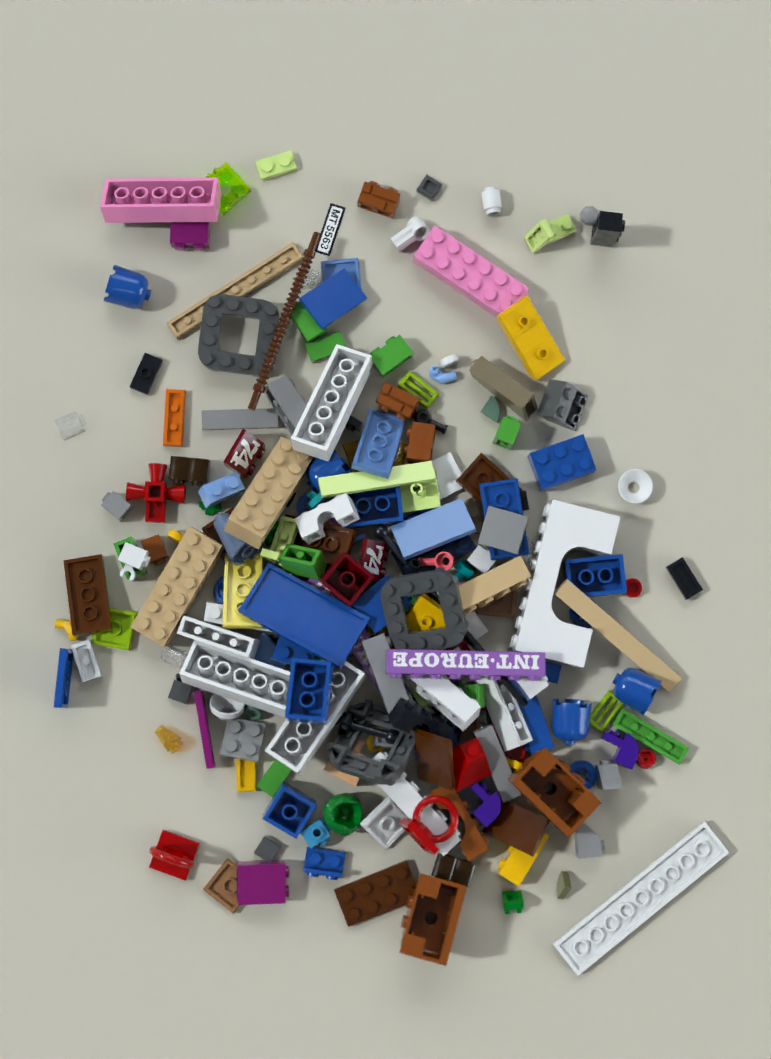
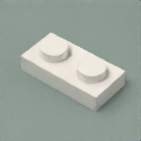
(86, 661)

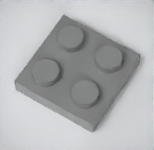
(243, 740)

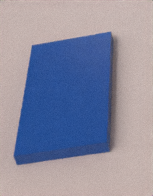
(304, 615)

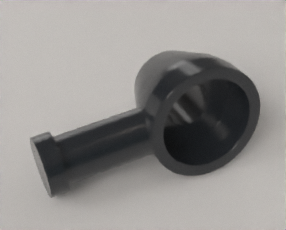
(440, 427)

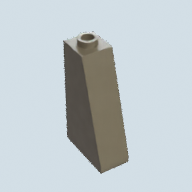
(504, 388)

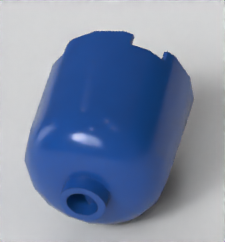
(127, 288)
(323, 468)
(635, 689)
(571, 720)

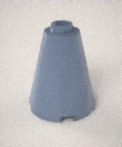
(235, 548)

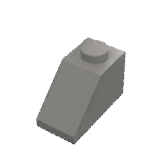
(608, 775)
(588, 843)

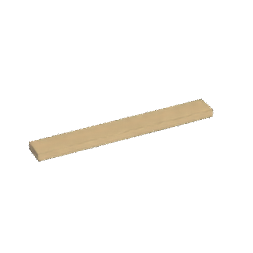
(240, 286)
(617, 635)

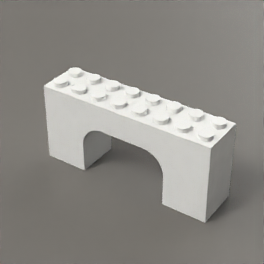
(563, 530)

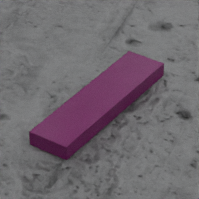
(204, 729)

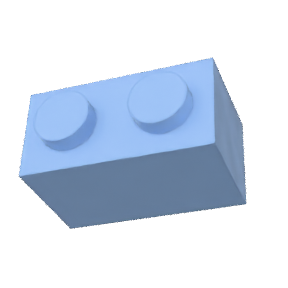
(221, 490)

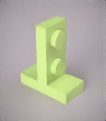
(547, 232)
(285, 533)

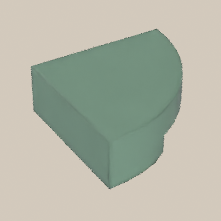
(491, 409)

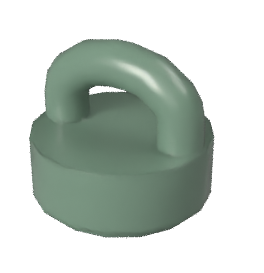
(252, 712)

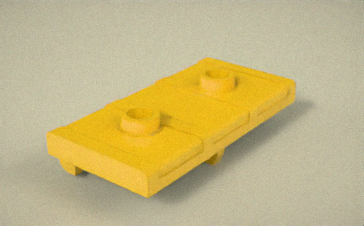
(530, 338)
(424, 615)

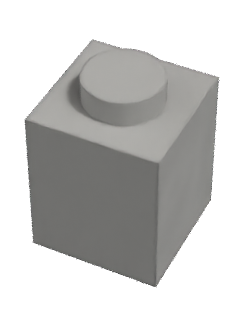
(116, 505)

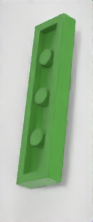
(650, 736)

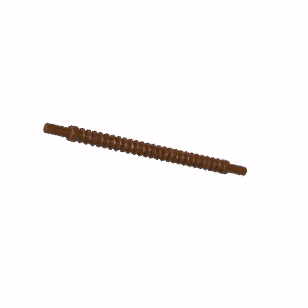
(288, 310)

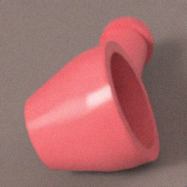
(438, 561)

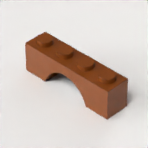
(471, 842)

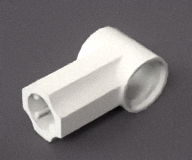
(415, 230)

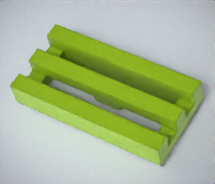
(430, 399)
(598, 707)

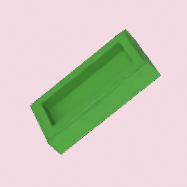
(324, 346)
(273, 778)

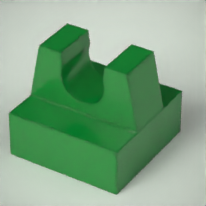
(512, 900)

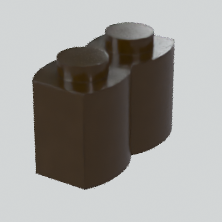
(189, 470)
(453, 869)

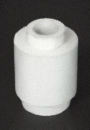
(491, 201)

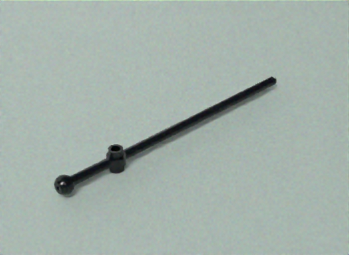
(413, 566)
(346, 723)

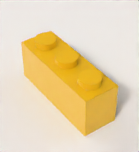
(518, 863)

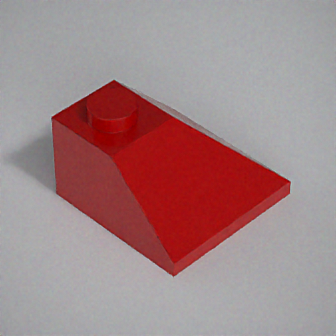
(469, 764)

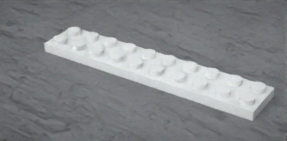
(640, 898)

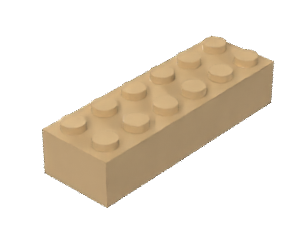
(268, 494)
(178, 586)

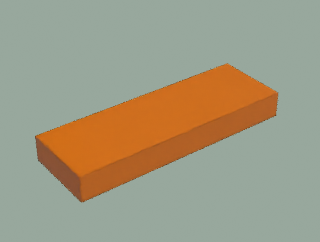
(174, 418)

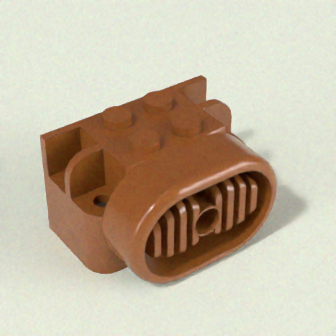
(566, 803)
(432, 940)

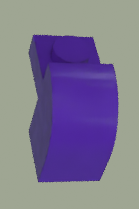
(627, 748)
(490, 808)

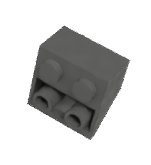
(562, 404)

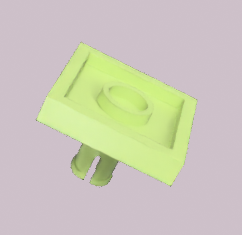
(420, 496)

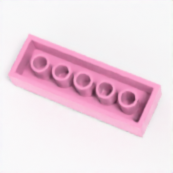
(161, 200)
(468, 272)

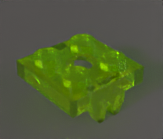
(238, 187)

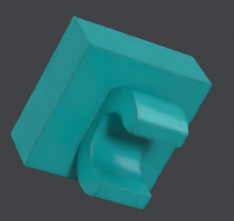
(316, 499)
(464, 569)

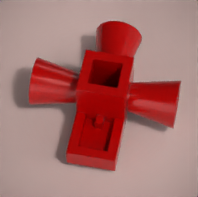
(156, 493)

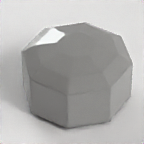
(588, 215)

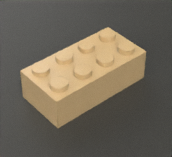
(493, 584)

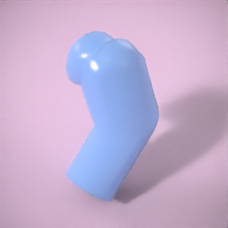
(440, 376)

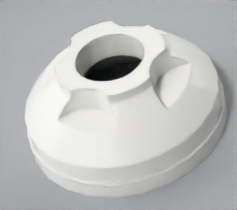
(642, 479)
(220, 703)

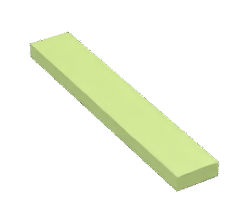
(363, 481)

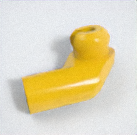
(66, 624)

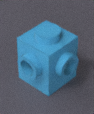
(316, 833)

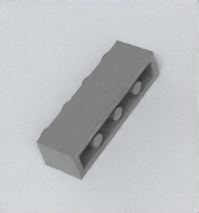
(286, 401)
(390, 688)

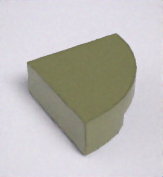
(563, 885)

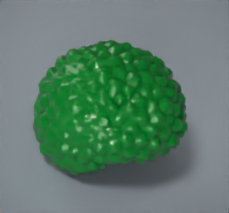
(343, 813)

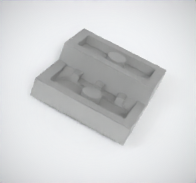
(503, 530)

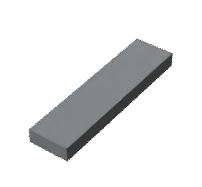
(239, 419)
(497, 763)

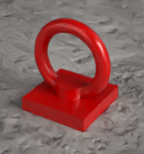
(421, 833)
(173, 855)

